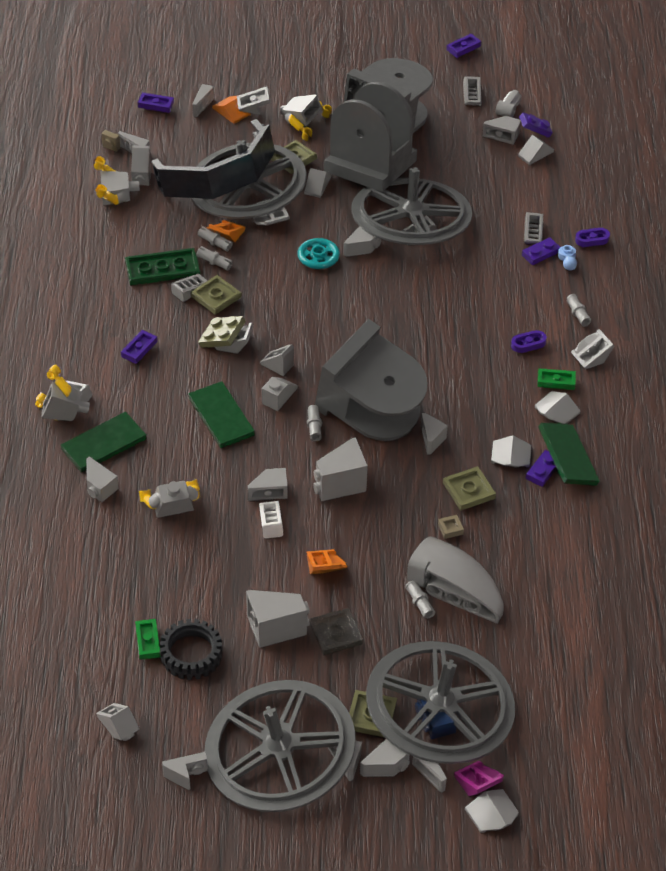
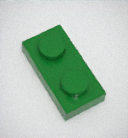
(556, 379)
(147, 639)

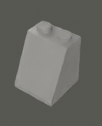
(341, 472)
(276, 616)

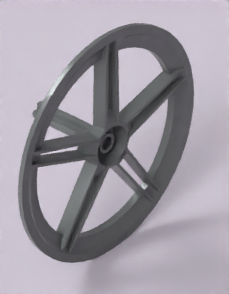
(279, 198)
(412, 208)
(440, 698)
(279, 743)

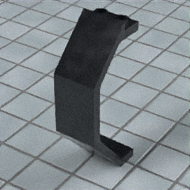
(219, 177)

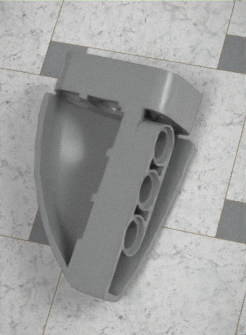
(455, 578)

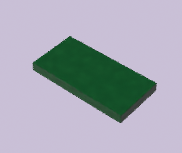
(162, 266)
(221, 414)
(103, 441)
(568, 454)

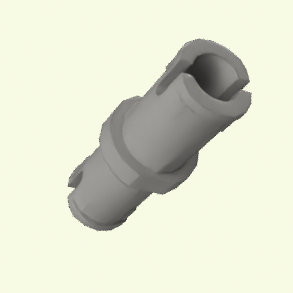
(215, 238)
(214, 258)
(578, 310)
(314, 423)
(420, 599)

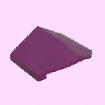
(477, 778)

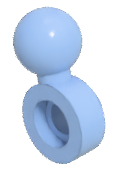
(567, 255)

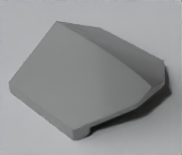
(277, 216)
(240, 341)
(593, 350)
(558, 407)
(511, 452)
(492, 811)

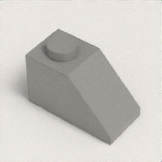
(502, 129)
(141, 164)
(360, 243)
(277, 392)
(100, 481)
(269, 485)
(118, 721)
(384, 761)

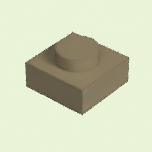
(110, 140)
(450, 526)

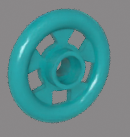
(318, 253)

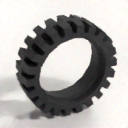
(193, 668)

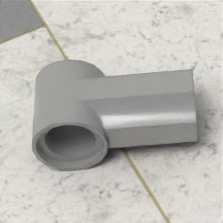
(508, 105)

